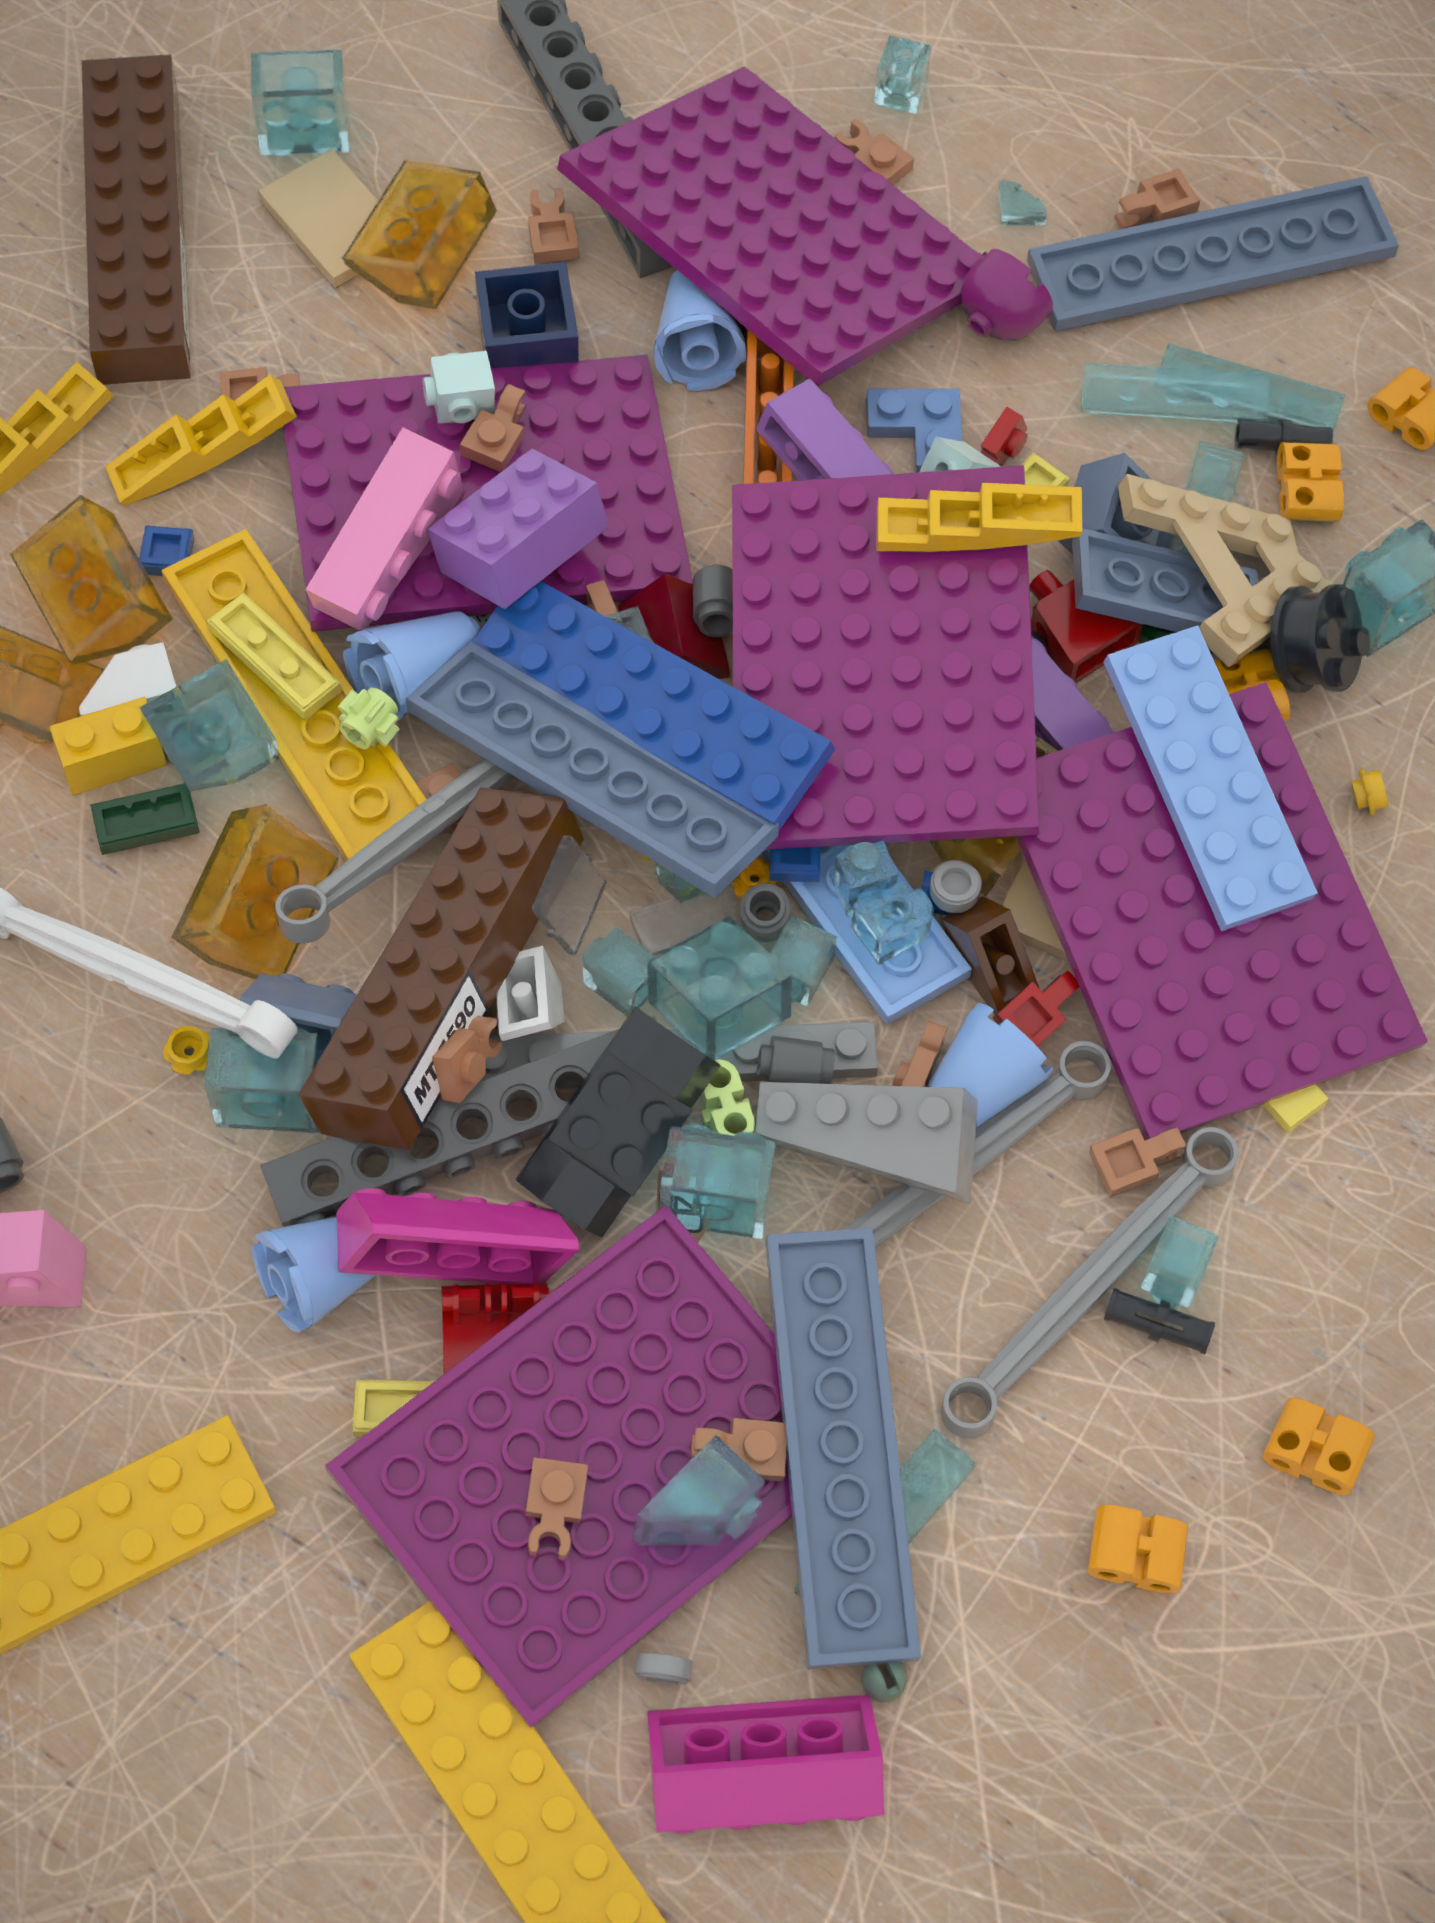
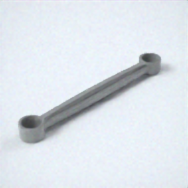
(383, 853)
(993, 1138)
(1090, 1281)

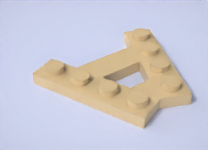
(1209, 531)

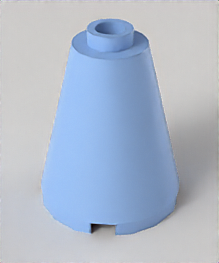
(696, 338)
(405, 653)
(991, 1063)
(303, 1272)

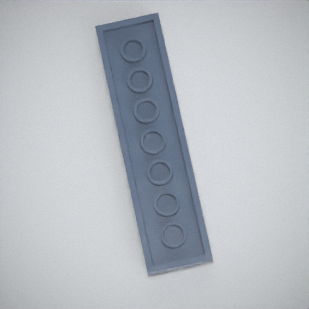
(1213, 253)
(592, 767)
(841, 1450)

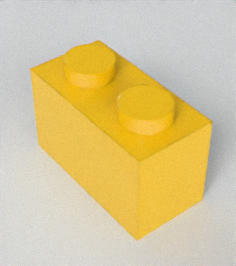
(107, 746)

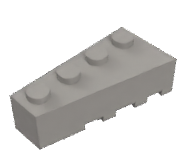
(880, 1130)

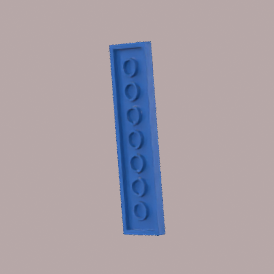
(660, 701)

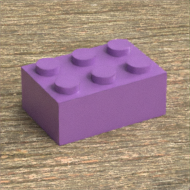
(518, 528)

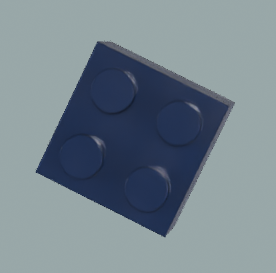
(527, 315)

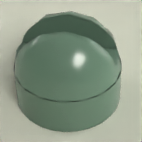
(875, 1685)

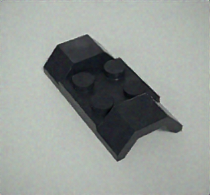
(617, 1123)

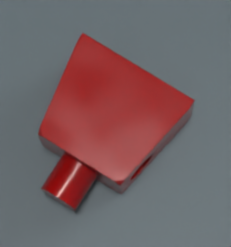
(1076, 637)

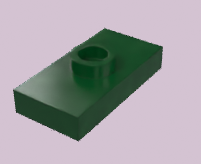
(144, 818)

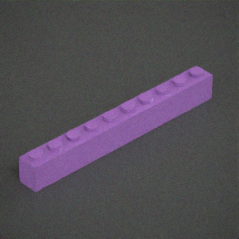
(822, 445)

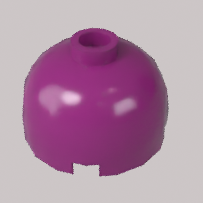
(1002, 298)

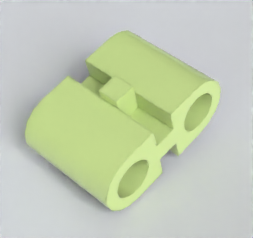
(723, 1103)

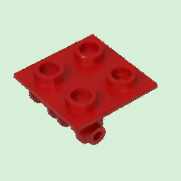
(481, 1311)

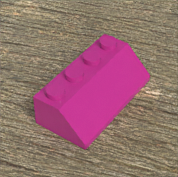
(451, 1238)
(765, 1764)

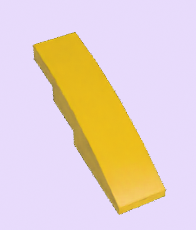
(48, 423)
(193, 446)
(979, 520)

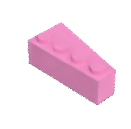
(386, 530)
(39, 1261)

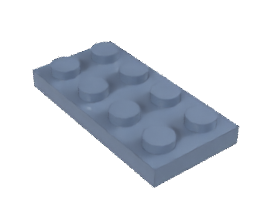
(1142, 582)

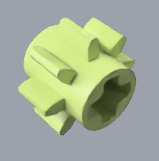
(368, 718)

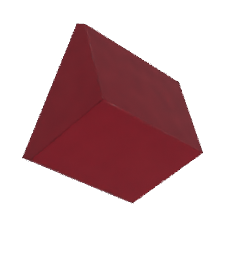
(668, 615)

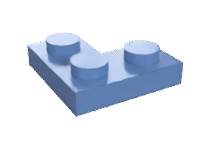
(914, 415)

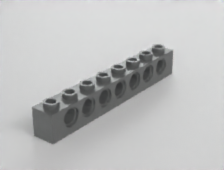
(571, 90)
(292, 1175)

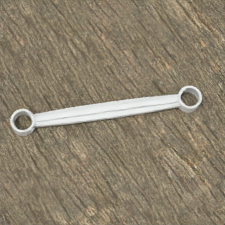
(258, 1025)

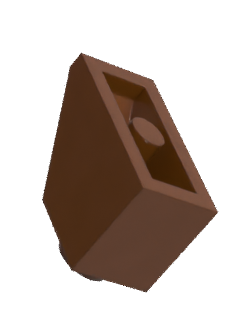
(993, 949)

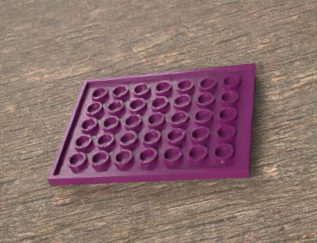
(776, 223)
(583, 414)
(891, 657)
(1192, 1011)
(591, 1375)

